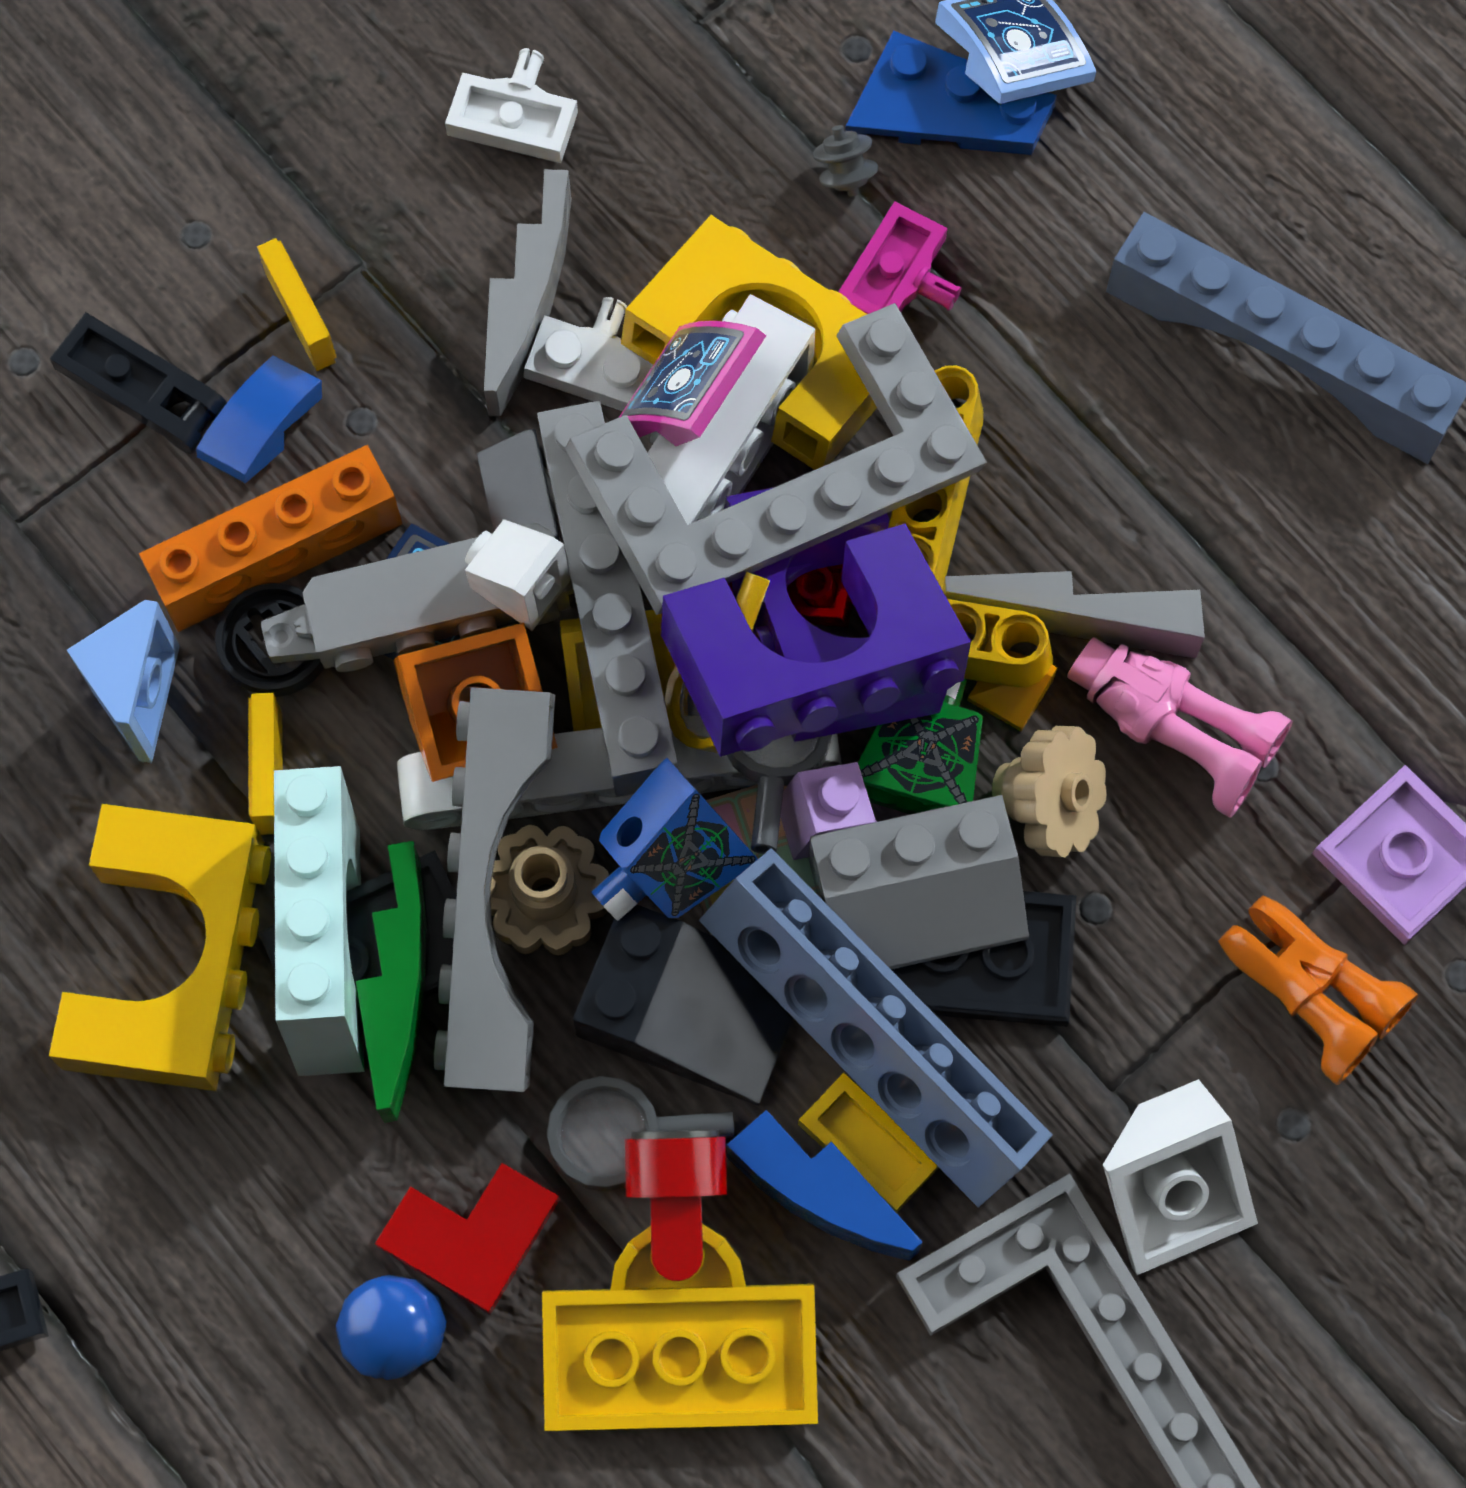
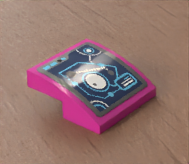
(692, 379)

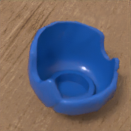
(390, 1327)

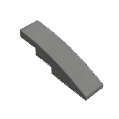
(520, 303)

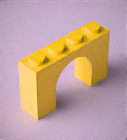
(717, 275)
(184, 1032)

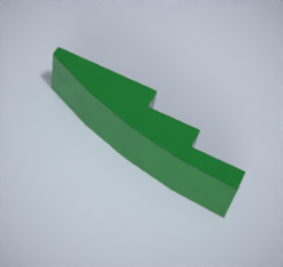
(394, 1001)

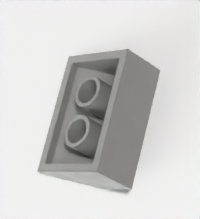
(925, 882)

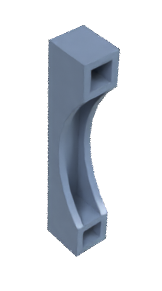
(1376, 380)

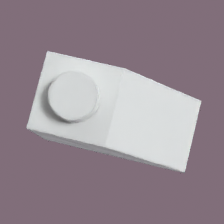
(518, 571)

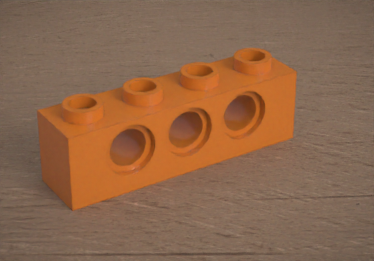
(272, 537)

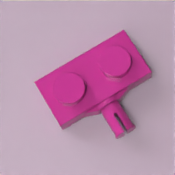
(899, 263)

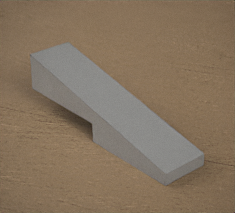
(1142, 620)

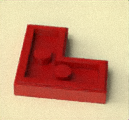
(476, 1253)

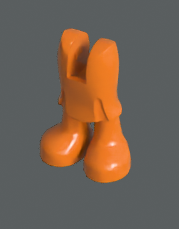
(1302, 976)

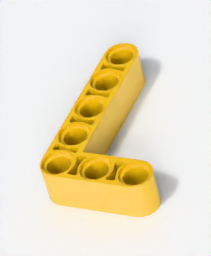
(993, 627)

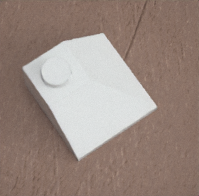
(1177, 1178)

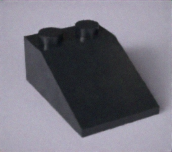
(682, 1006)

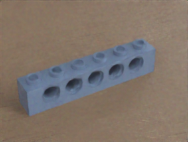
(875, 1027)

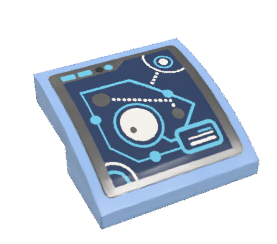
(1017, 46)

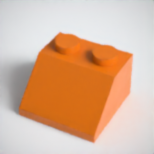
(443, 675)

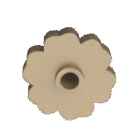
(1055, 790)
(553, 916)

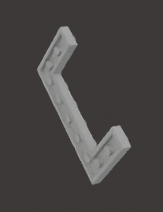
(922, 456)
(1064, 1237)

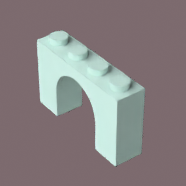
(313, 971)

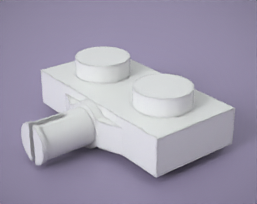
(513, 112)
(587, 359)

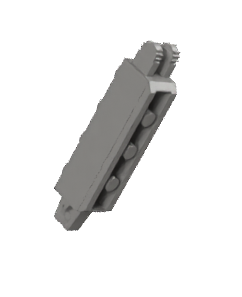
(388, 609)

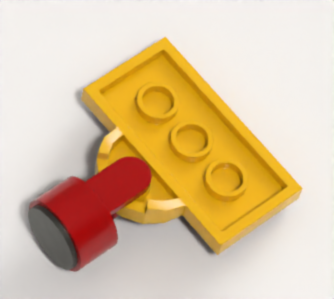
(679, 1326)

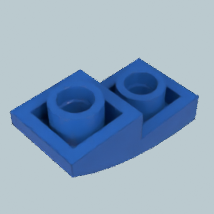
(253, 421)

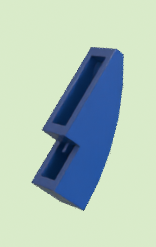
(820, 1189)

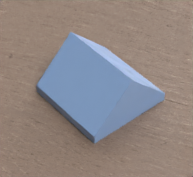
(131, 672)

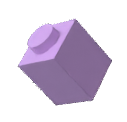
(823, 803)

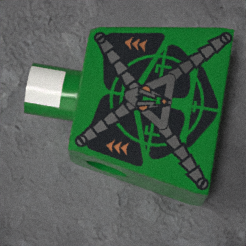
(924, 759)

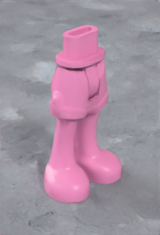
(1145, 700)

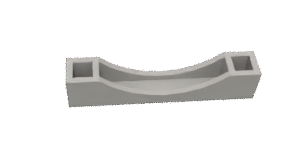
(609, 613)
(487, 1024)

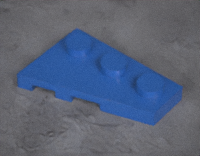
(928, 96)

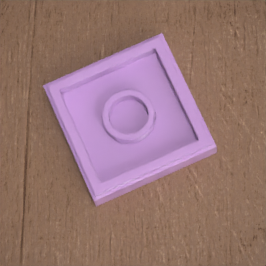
(1400, 854)

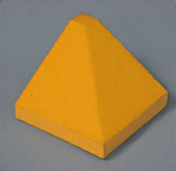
(1011, 703)

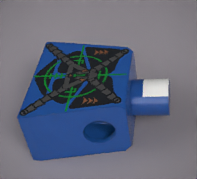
(668, 848)

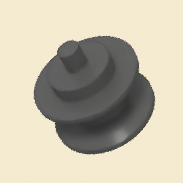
(845, 160)

